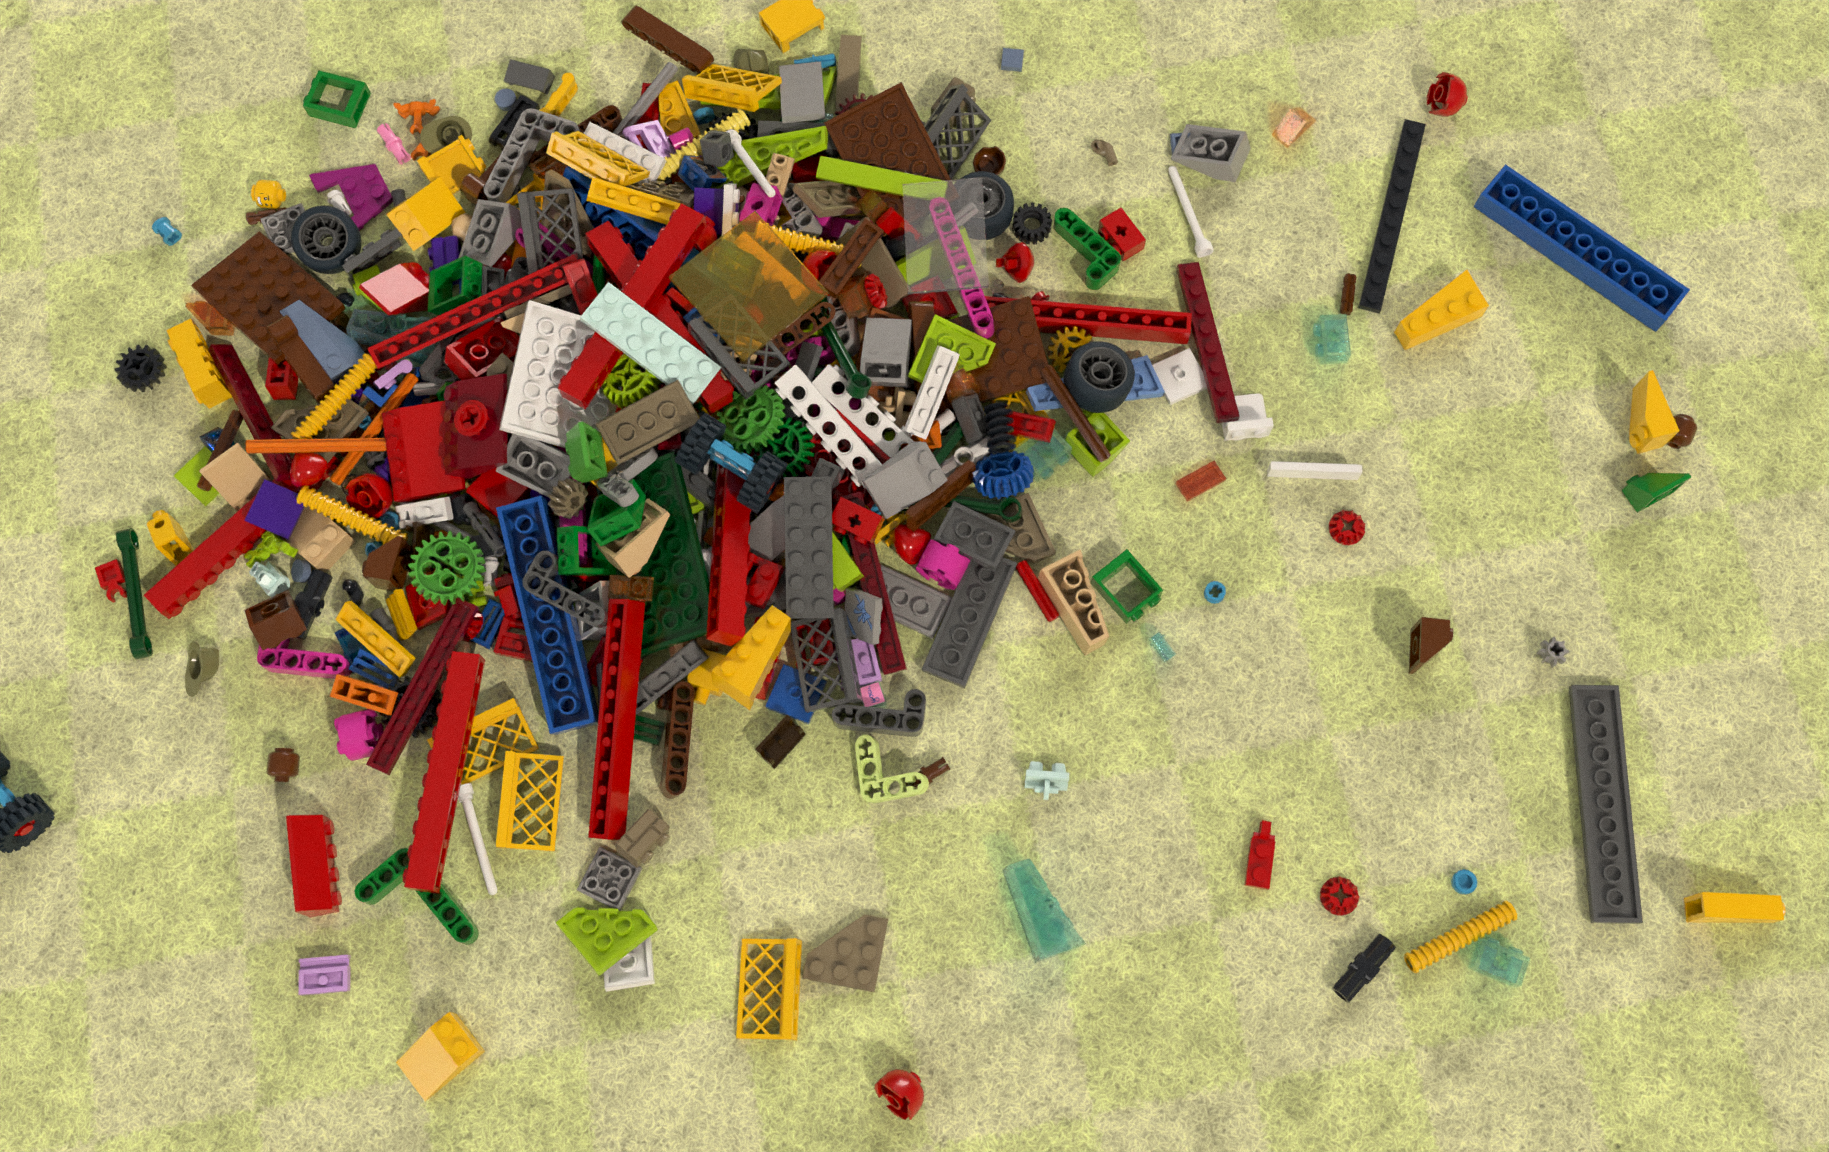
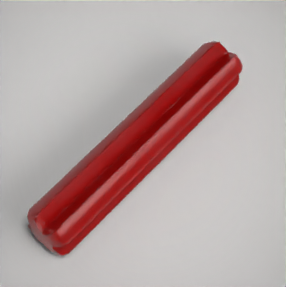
(1037, 591)

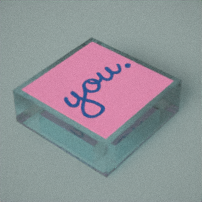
(873, 695)

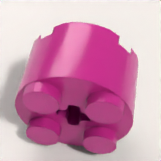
(942, 564)
(358, 734)

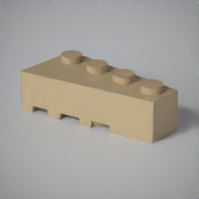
(1074, 599)

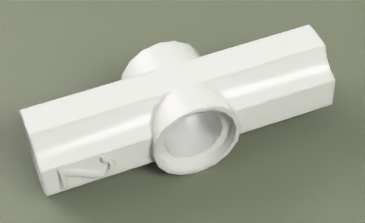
(974, 452)

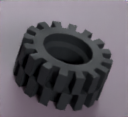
(1032, 212)

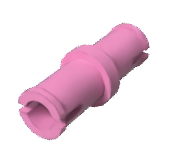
(393, 143)

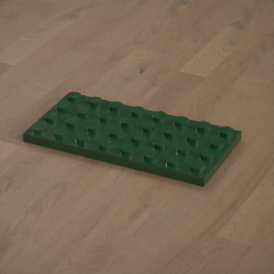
(676, 563)

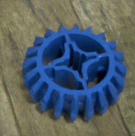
(1003, 474)

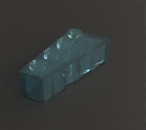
(374, 327)
(1039, 912)

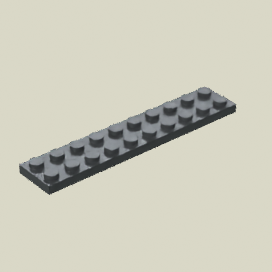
(1605, 805)

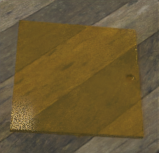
(748, 286)

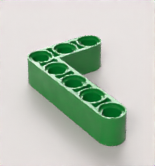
(439, 908)

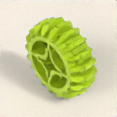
(634, 383)

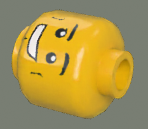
(268, 194)

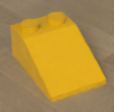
(425, 213)
(1650, 417)
(439, 1055)

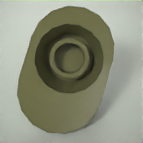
(751, 60)
(443, 132)
(201, 666)

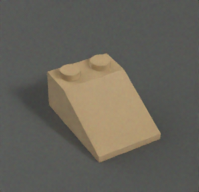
(235, 476)
(319, 539)
(634, 549)

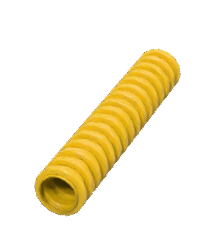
(805, 243)
(335, 399)
(347, 516)
(1460, 936)

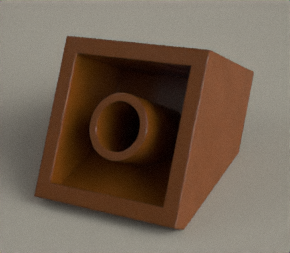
(386, 563)
(275, 620)
(1427, 640)

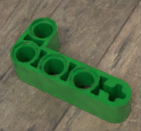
(1067, 225)

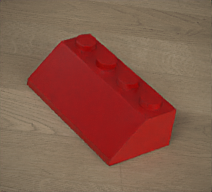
(313, 865)

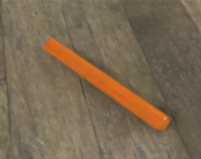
(374, 427)
(316, 445)

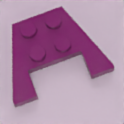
(362, 188)

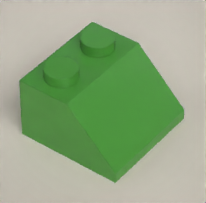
(586, 453)

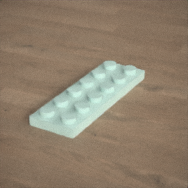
(649, 342)

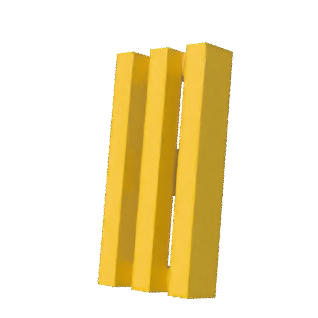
(401, 614)

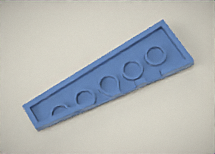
(1145, 386)

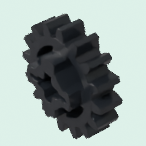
(142, 365)

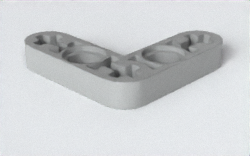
(617, 485)

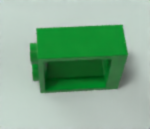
(355, 105)
(442, 280)
(611, 521)
(569, 559)
(1111, 569)

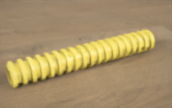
(674, 162)

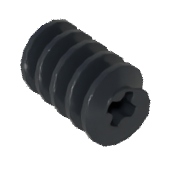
(998, 428)

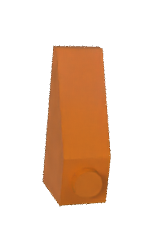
(363, 694)

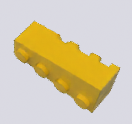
(1444, 311)
(197, 364)
(752, 658)

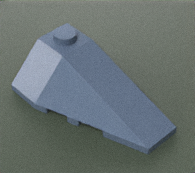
(327, 343)

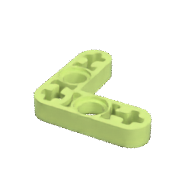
(876, 779)

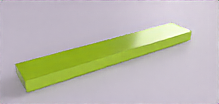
(866, 176)

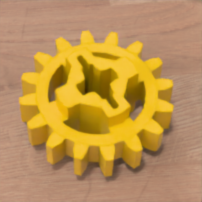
(1064, 355)

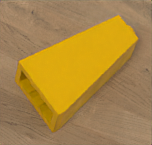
(1733, 908)

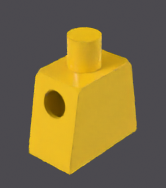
(165, 529)
(701, 678)

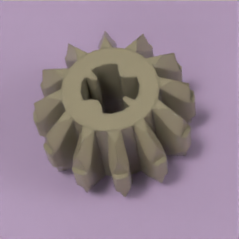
(568, 498)

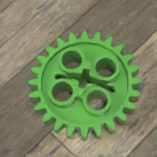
(752, 420)
(433, 585)

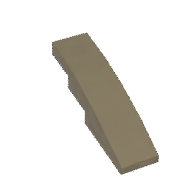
(848, 69)

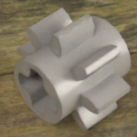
(1549, 656)

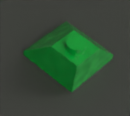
(1652, 488)

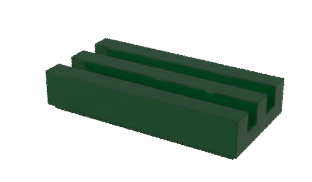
(659, 733)

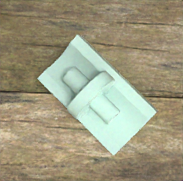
(270, 578)
(1046, 781)

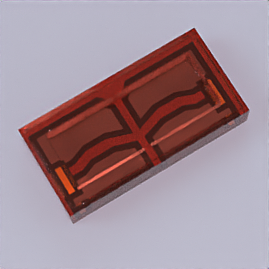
(1200, 481)

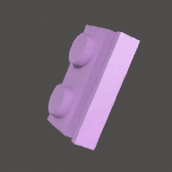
(324, 975)

